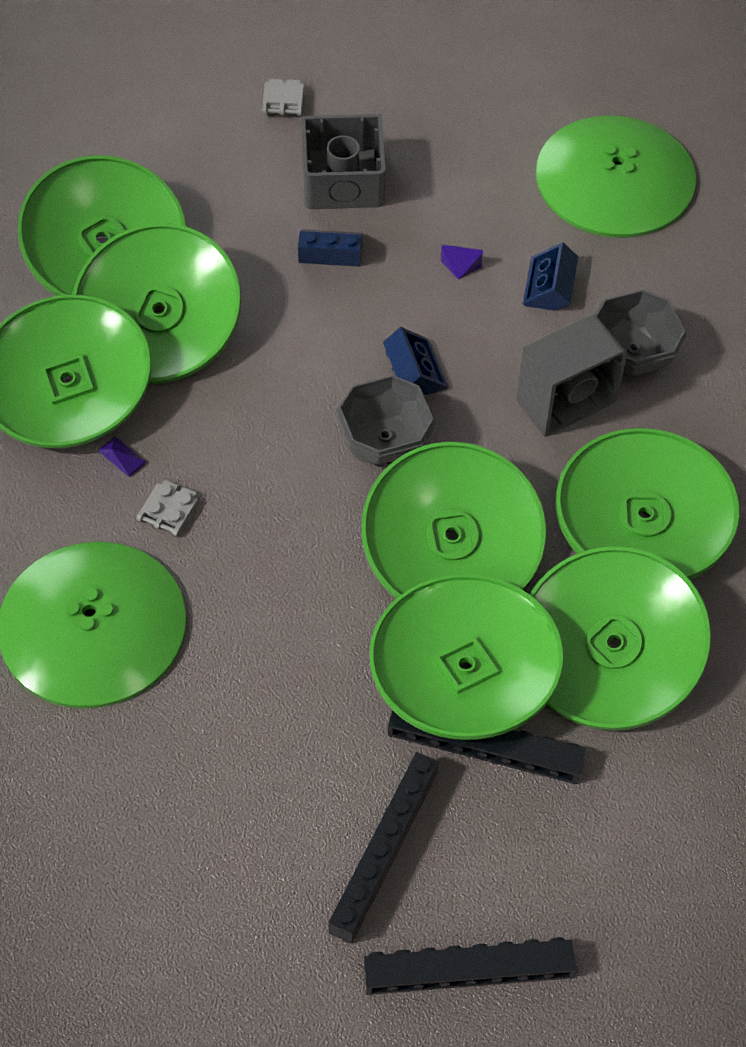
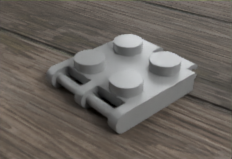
(283, 97)
(169, 506)

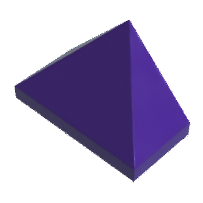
(461, 260)
(122, 456)

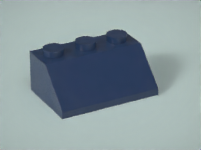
(330, 247)
(551, 278)
(415, 360)

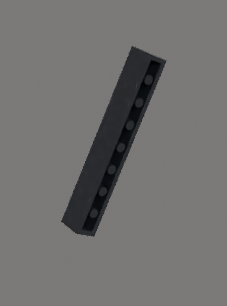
(512, 749)
(383, 848)
(469, 966)

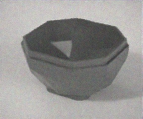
(646, 325)
(384, 409)

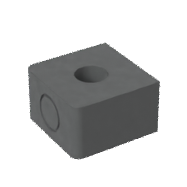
(343, 161)
(570, 375)

